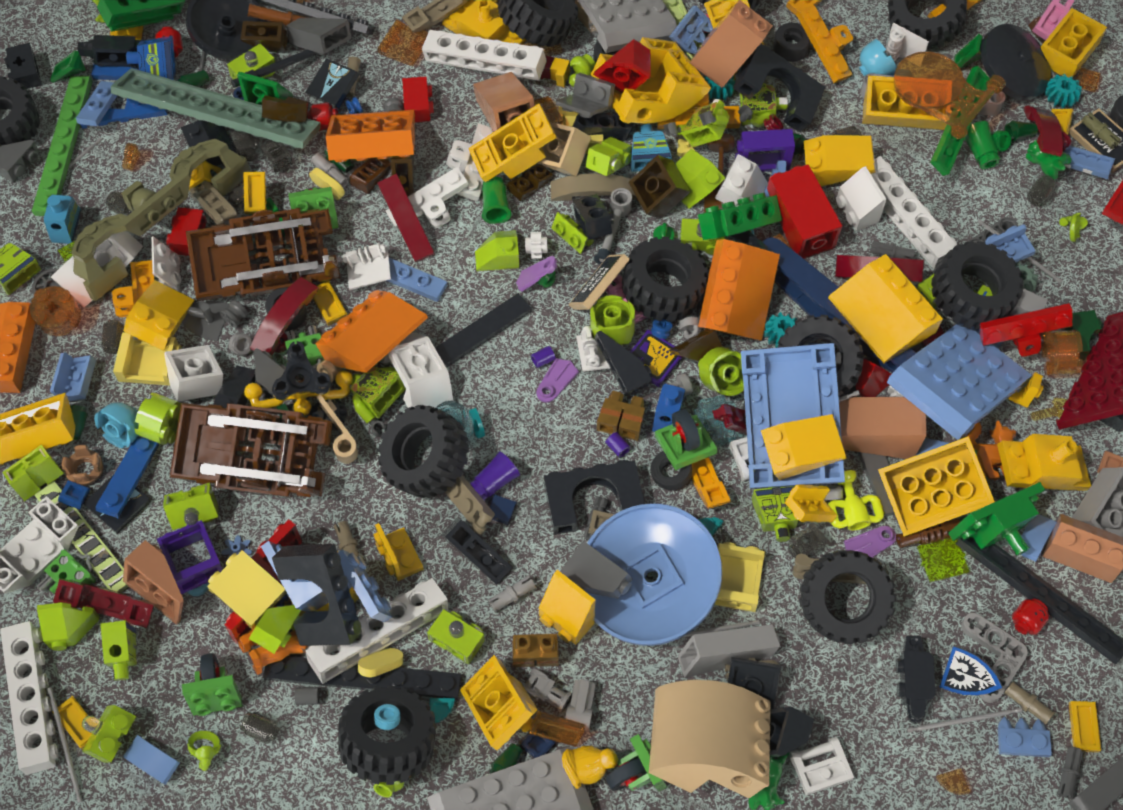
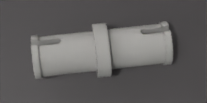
(329, 168)
(511, 593)

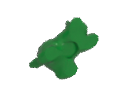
(1049, 163)
(768, 796)

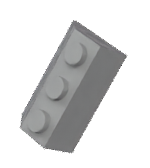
(1104, 502)

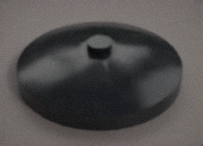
(218, 26)
(1017, 59)

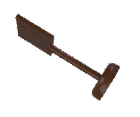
(720, 146)

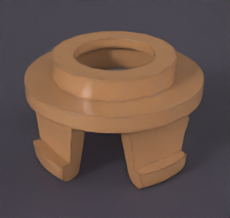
(81, 455)

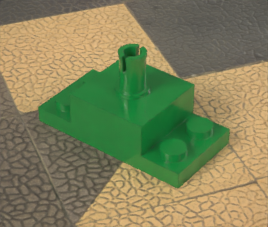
(1001, 520)

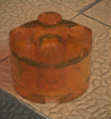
(55, 311)
(1062, 352)

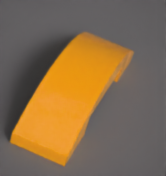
(708, 485)

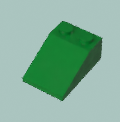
(255, 88)

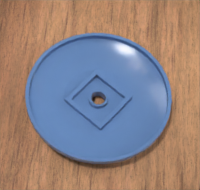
(687, 569)

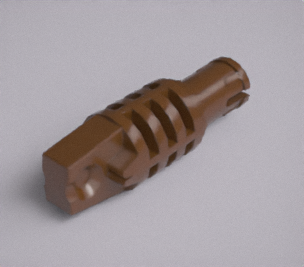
(928, 535)

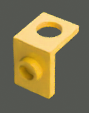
(203, 173)

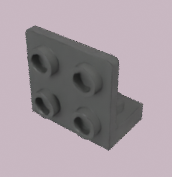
(589, 96)

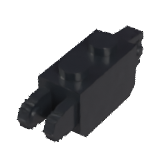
(109, 49)
(916, 678)

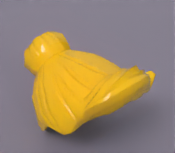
(588, 764)

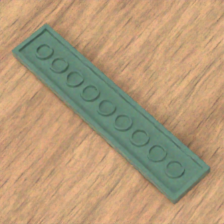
(211, 107)

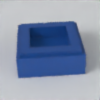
(74, 494)

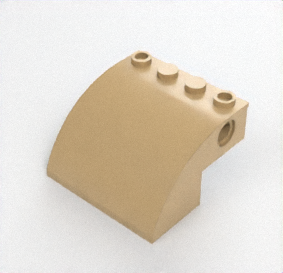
(710, 734)

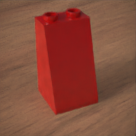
(805, 211)

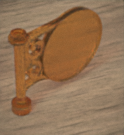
(935, 83)

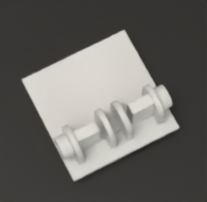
(904, 43)
(166, 265)
(367, 266)
(589, 352)

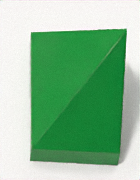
(969, 53)
(68, 67)

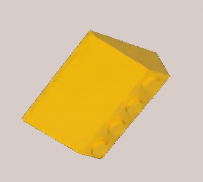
(886, 309)
(936, 486)

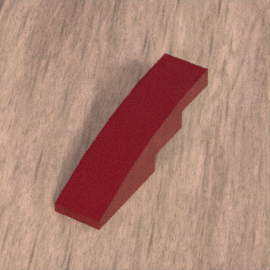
(405, 218)

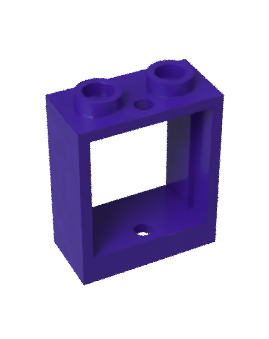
(767, 141)
(199, 573)

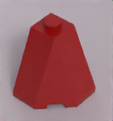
(627, 67)

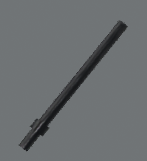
(277, 65)

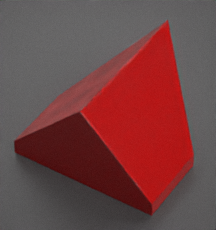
(872, 380)

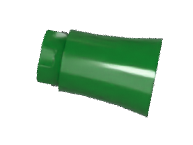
(982, 144)
(495, 201)

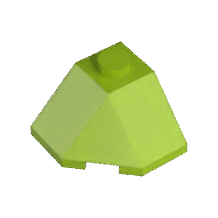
(699, 176)
(498, 252)
(64, 625)

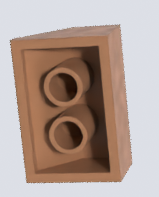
(1085, 548)

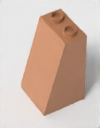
(730, 43)
(502, 99)
(882, 426)

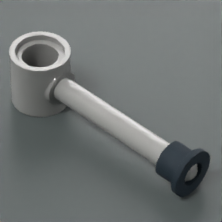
(618, 210)

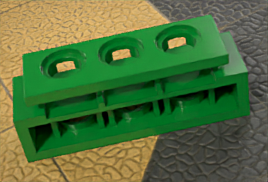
(136, 13)
(739, 217)

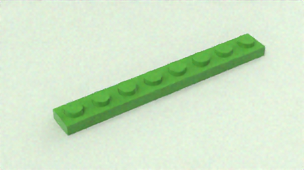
(62, 142)

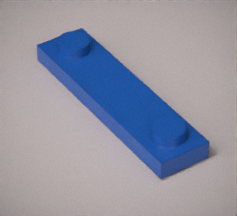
(126, 477)

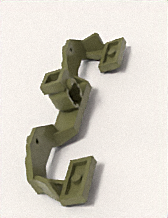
(148, 210)

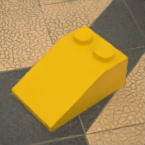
(838, 157)
(157, 315)
(803, 445)
(567, 608)

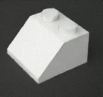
(741, 181)
(861, 200)
(193, 373)

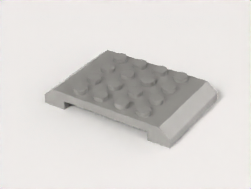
(626, 20)
(525, 786)

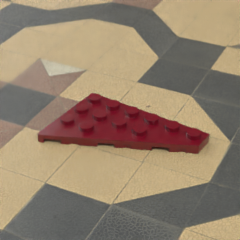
(1100, 386)

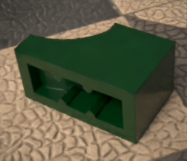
(1088, 327)

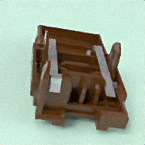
(223, 260)
(209, 447)

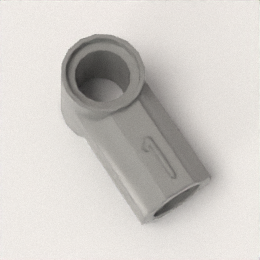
(581, 703)

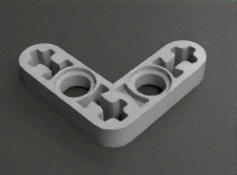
(1005, 657)

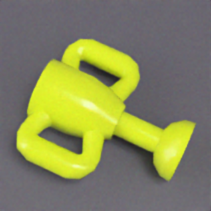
(854, 507)

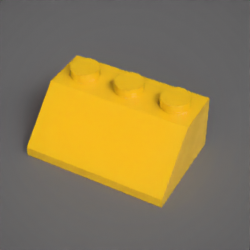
(1072, 42)

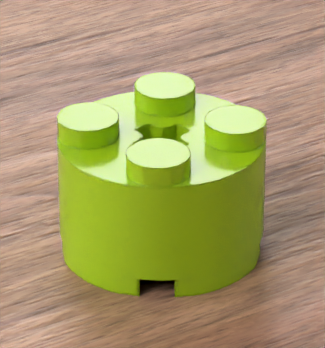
(613, 318)
(722, 371)
(158, 419)

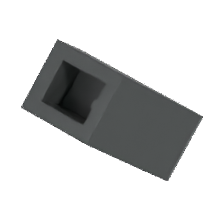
(16, 158)
(266, 371)

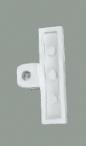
(467, 163)
(431, 198)

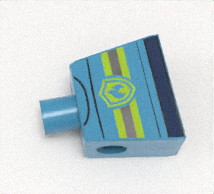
(646, 146)
(62, 218)

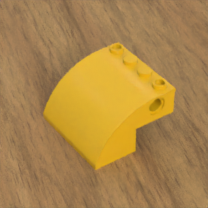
(669, 90)

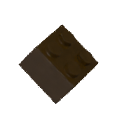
(659, 186)

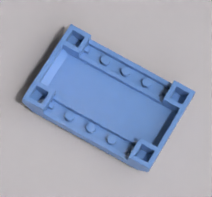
(958, 379)
(784, 388)

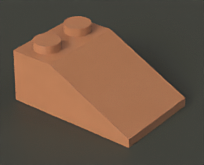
(152, 579)

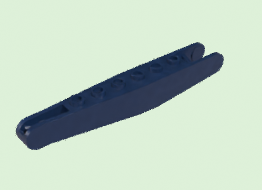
(811, 293)

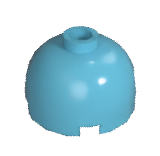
(875, 60)
(116, 420)

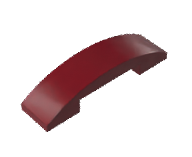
(1050, 136)
(850, 265)
(282, 314)
(104, 602)

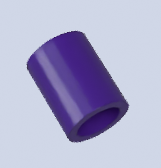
(543, 357)
(617, 444)

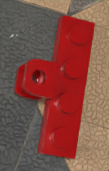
(1025, 328)

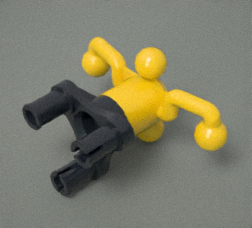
(287, 388)

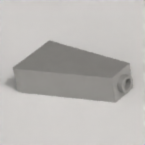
(713, 650)

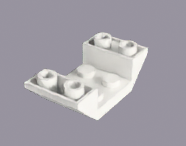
(119, 244)
(420, 371)
(35, 546)

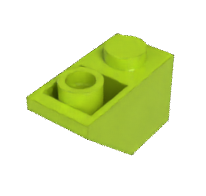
(274, 627)

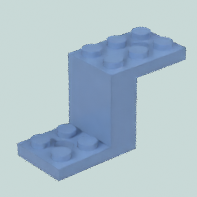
(310, 597)

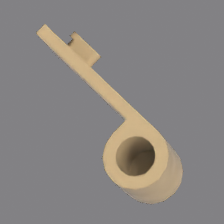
(344, 445)

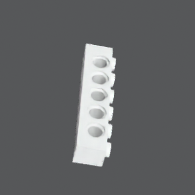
(484, 54)
(911, 222)
(13, 641)
(372, 641)

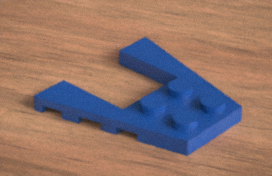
(133, 108)

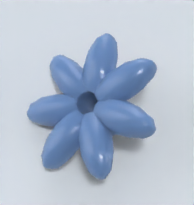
(237, 544)

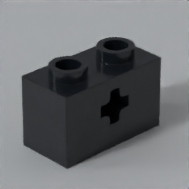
(23, 65)

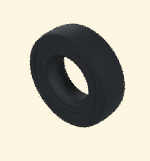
(665, 482)

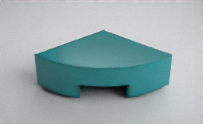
(478, 427)
(712, 524)
(441, 707)

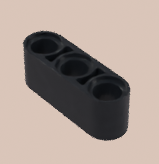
(604, 123)

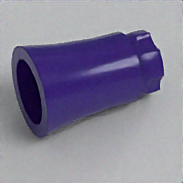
(495, 476)

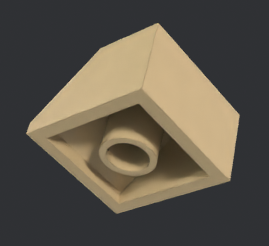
(566, 150)

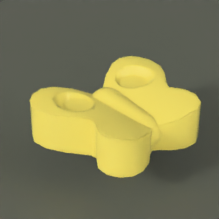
(683, 147)

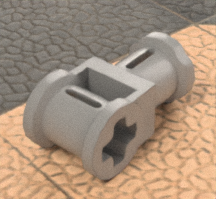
(543, 690)

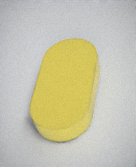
(323, 180)
(380, 662)

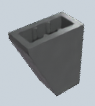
(318, 33)
(596, 573)

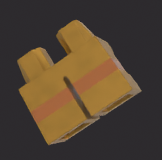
(631, 414)
(535, 647)

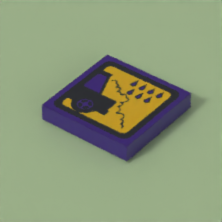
(656, 355)

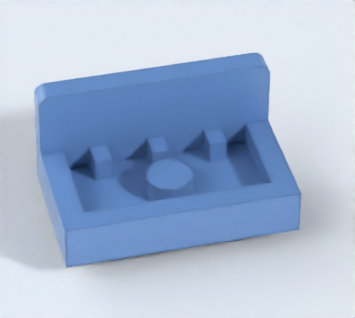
(1013, 242)
(73, 376)

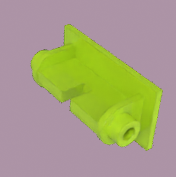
(567, 229)

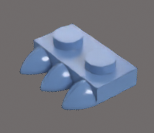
(691, 29)
(1023, 740)

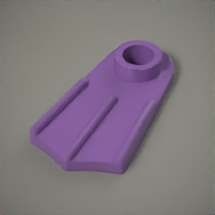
(533, 273)
(556, 379)
(871, 541)

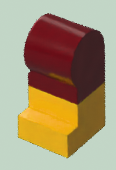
(557, 70)

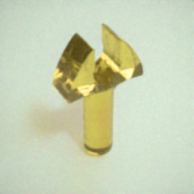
(1050, 412)

